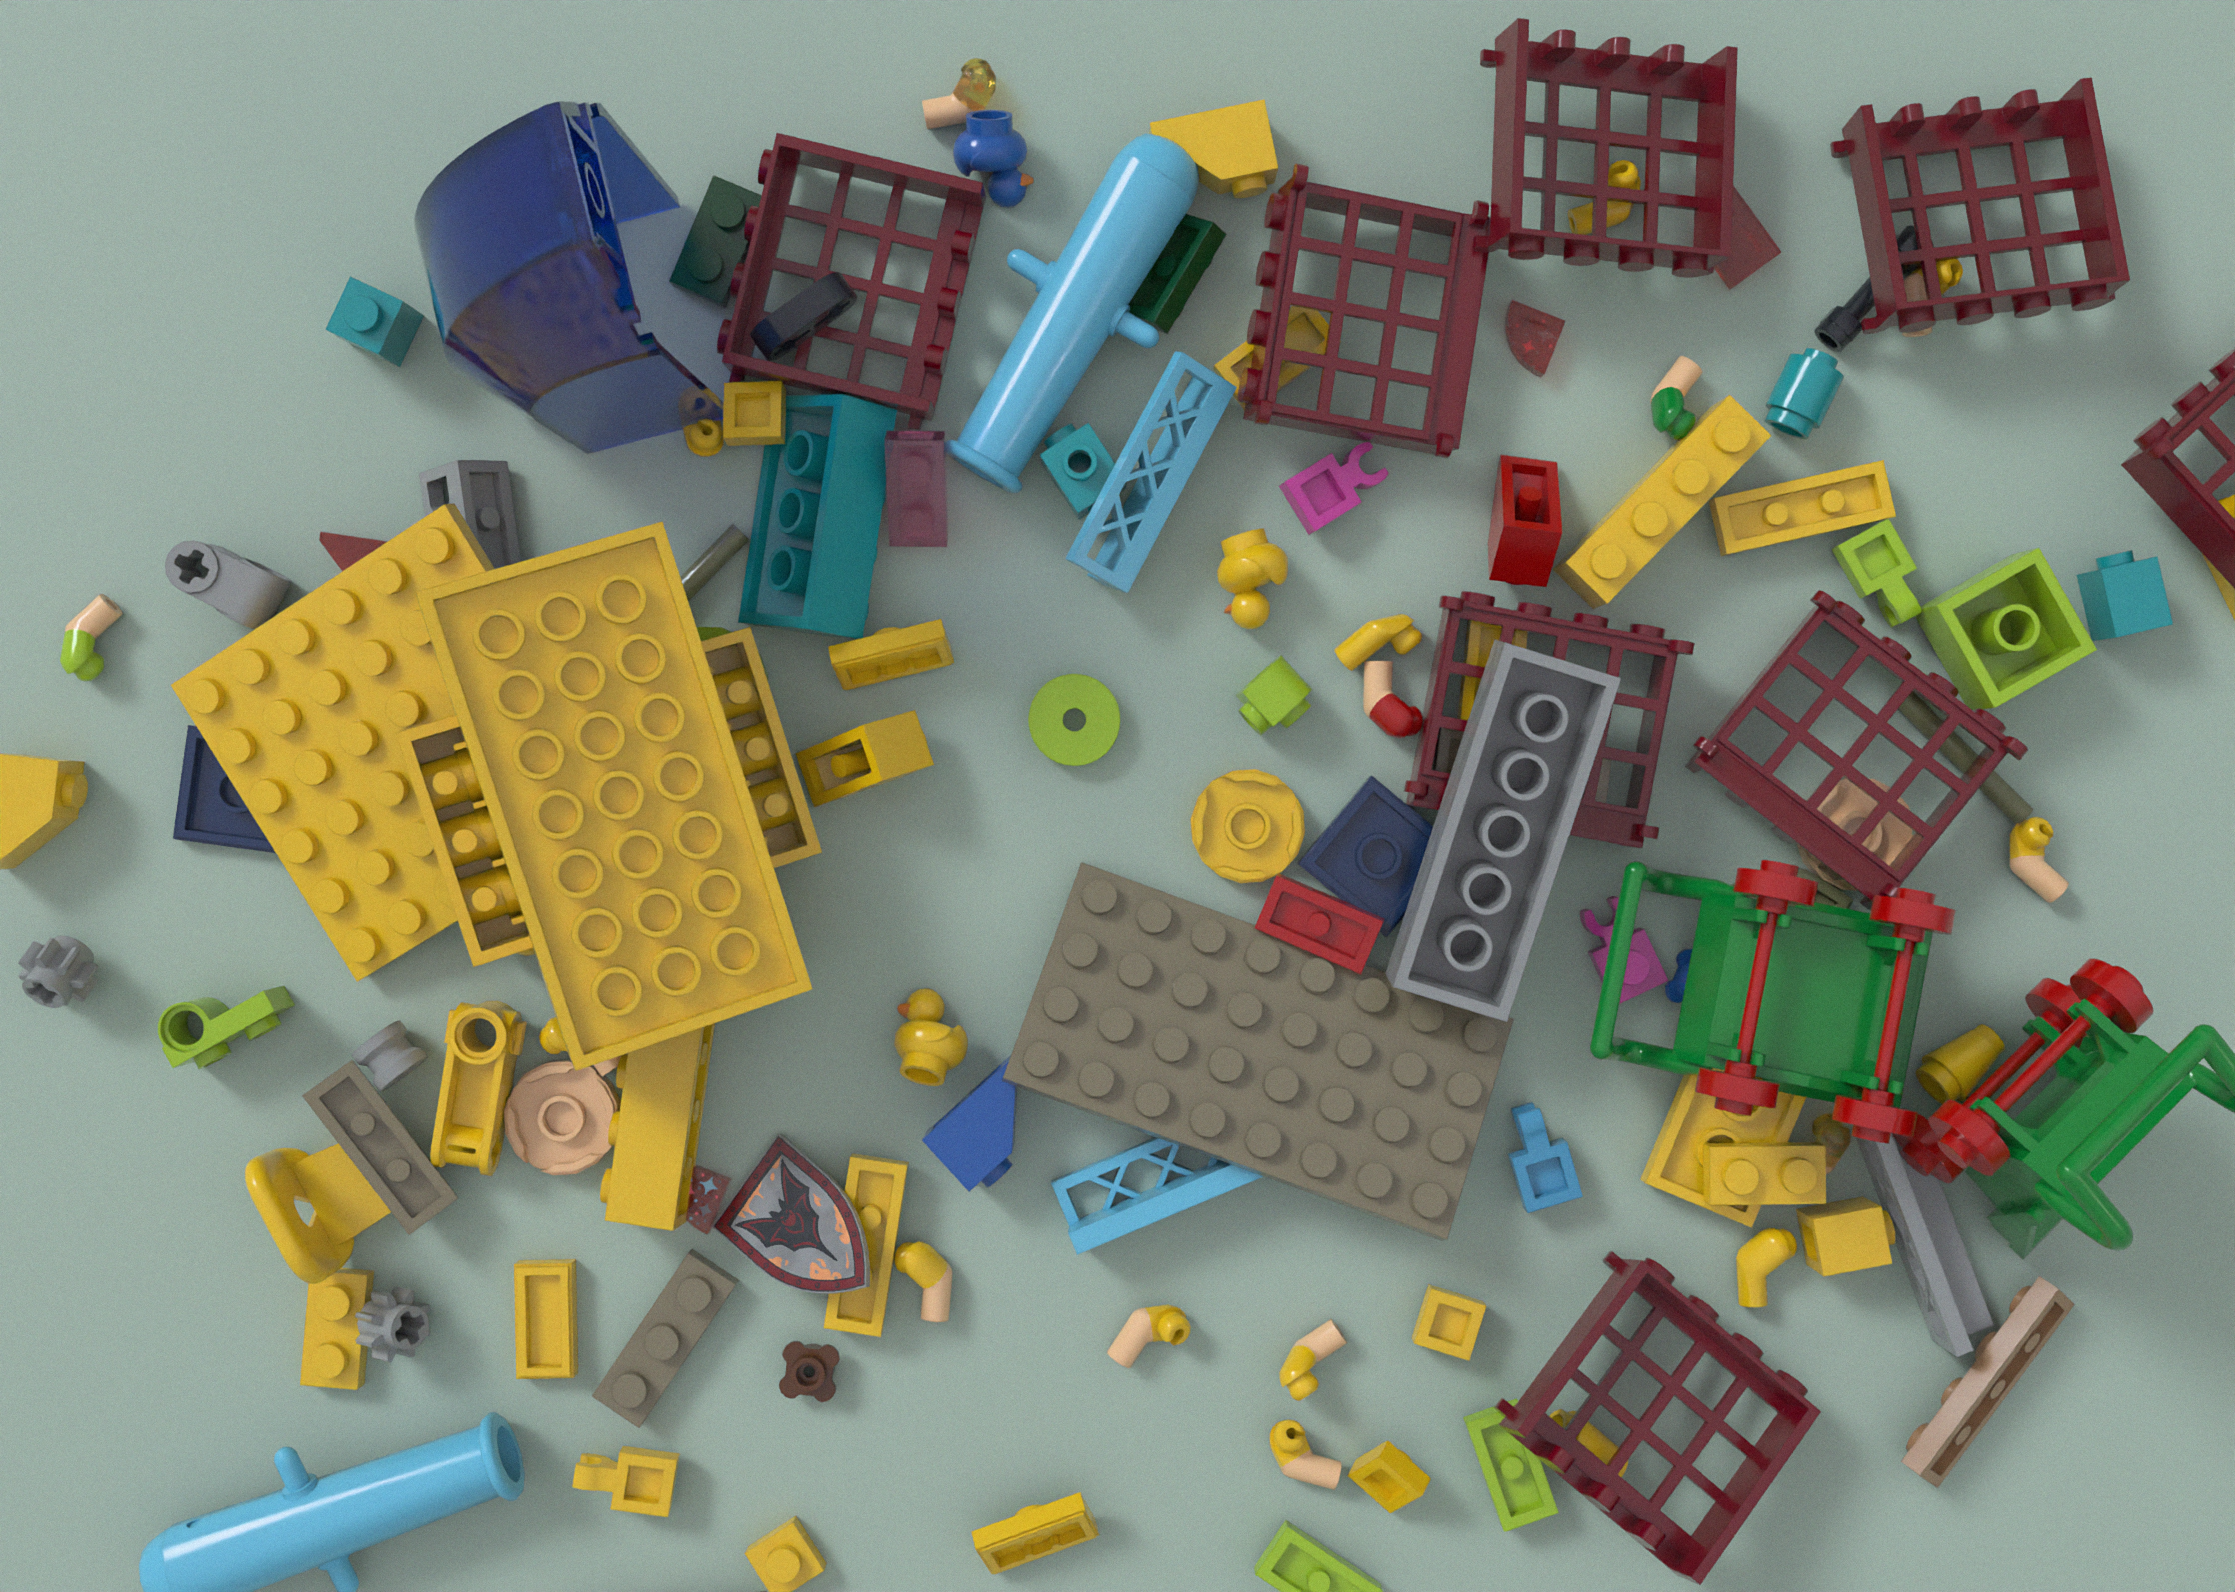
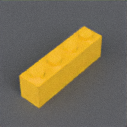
(1661, 502)
(657, 1131)

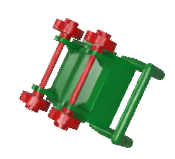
(1786, 994)
(2083, 1122)

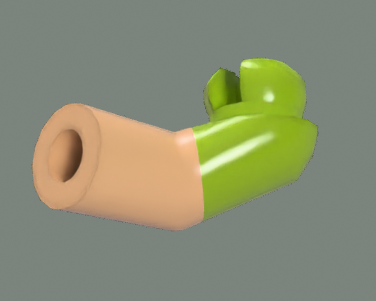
(80, 637)

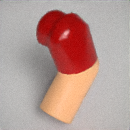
(1383, 706)

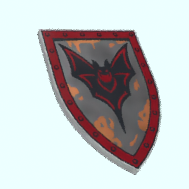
(797, 1224)

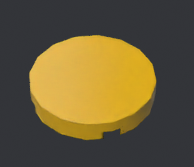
(1247, 826)

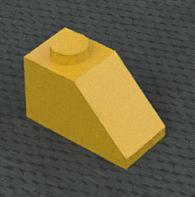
(1228, 146)
(864, 758)
(36, 802)

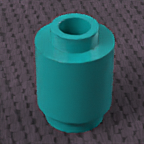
(1803, 393)

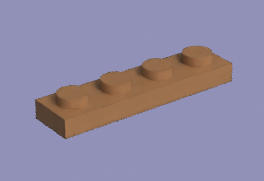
(1998, 1366)

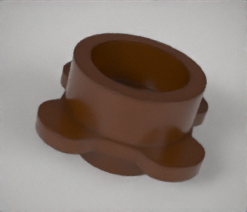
(819, 1357)

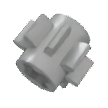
(58, 971)
(392, 1324)

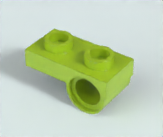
(221, 1026)

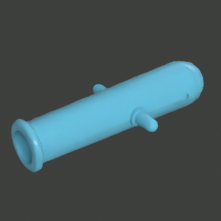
(1078, 306)
(333, 1515)

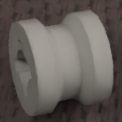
(389, 1055)

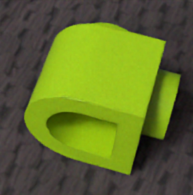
(1274, 697)

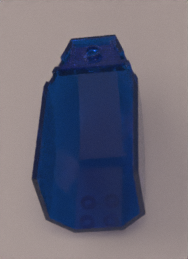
(538, 281)

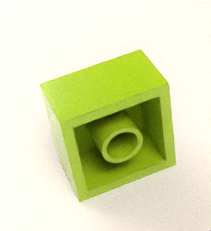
(2005, 630)

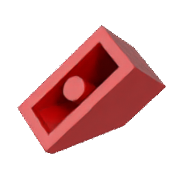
(1524, 521)

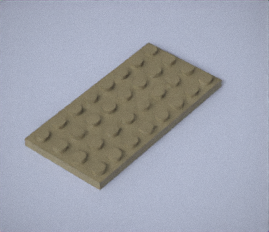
(1258, 1052)

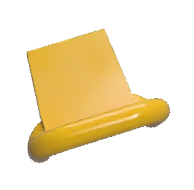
(340, 1199)

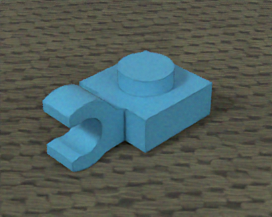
(1544, 1167)

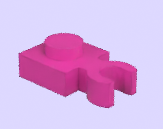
(1327, 489)
(1643, 965)

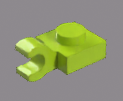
(1876, 564)

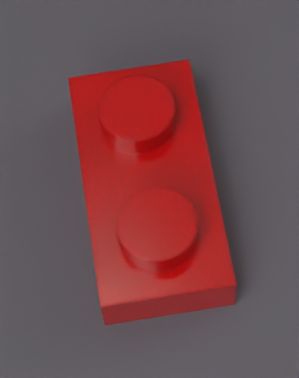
(1319, 923)

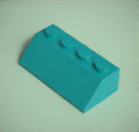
(818, 518)

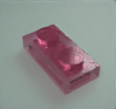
(916, 488)

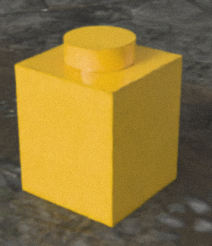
(1845, 1235)

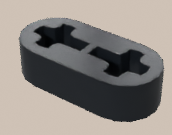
(803, 316)

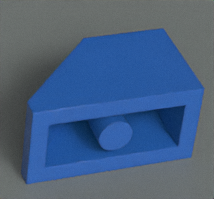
(978, 1132)

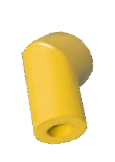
(1620, 174)
(1758, 1259)

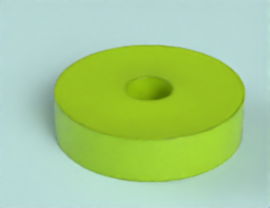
(1070, 693)

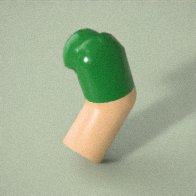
(1668, 399)

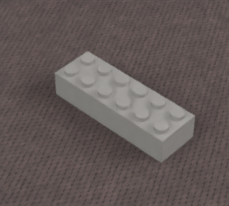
(1501, 830)

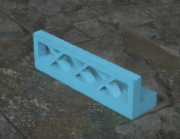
(1159, 474)
(1152, 1204)

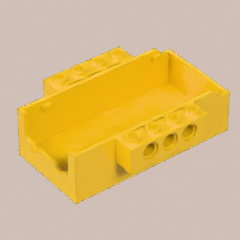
(611, 794)

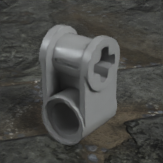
(233, 583)

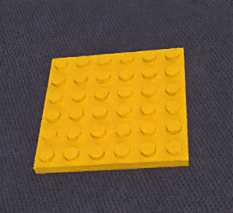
(310, 741)

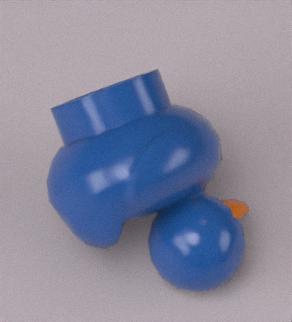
(994, 147)

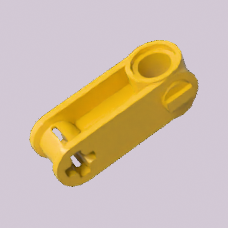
(476, 1086)

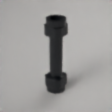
(1843, 323)

